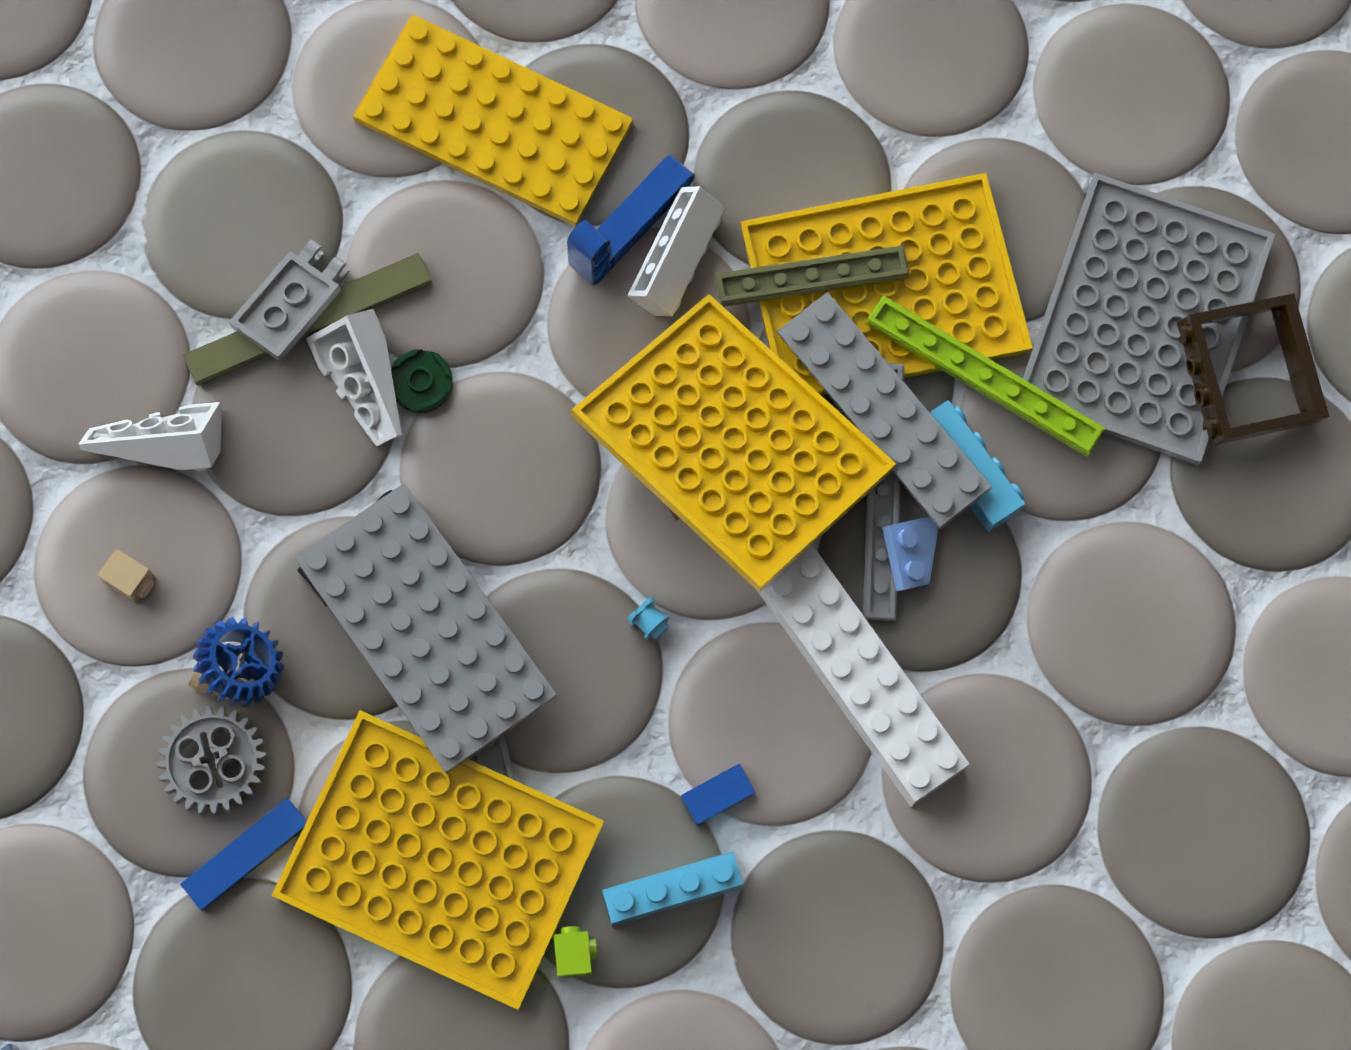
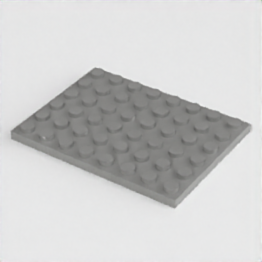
(1116, 306)

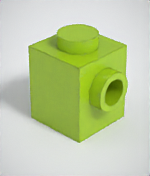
(574, 952)

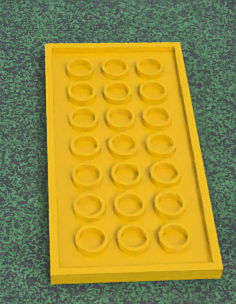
(493, 120)

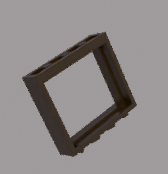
(1297, 359)

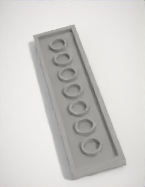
(884, 410)

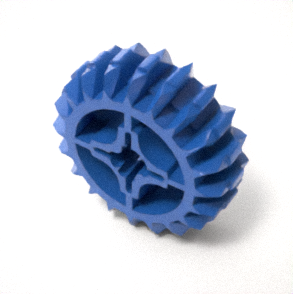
(262, 669)

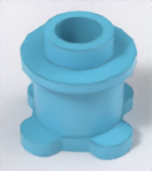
(649, 620)

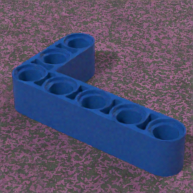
(597, 251)

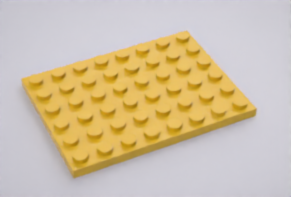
(953, 259)
(733, 441)
(436, 863)

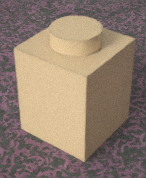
(127, 576)

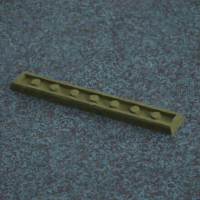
(356, 296)

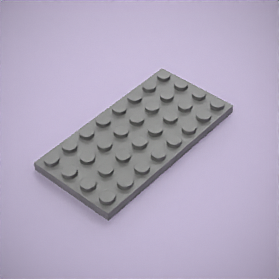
(425, 628)

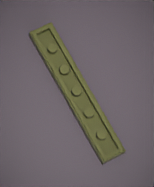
(811, 276)

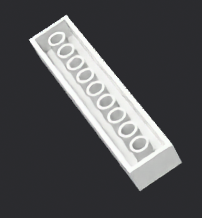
(863, 678)

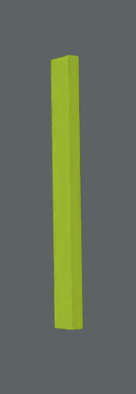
(985, 376)

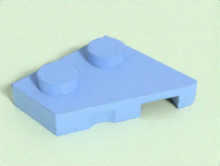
(911, 551)

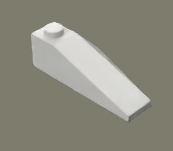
(358, 362)
(172, 441)

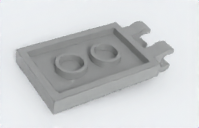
(289, 301)

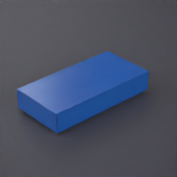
(718, 794)

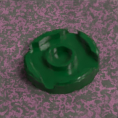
(421, 380)

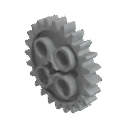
(240, 749)

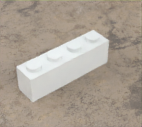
(676, 251)

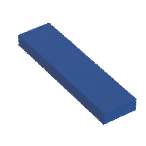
(244, 854)

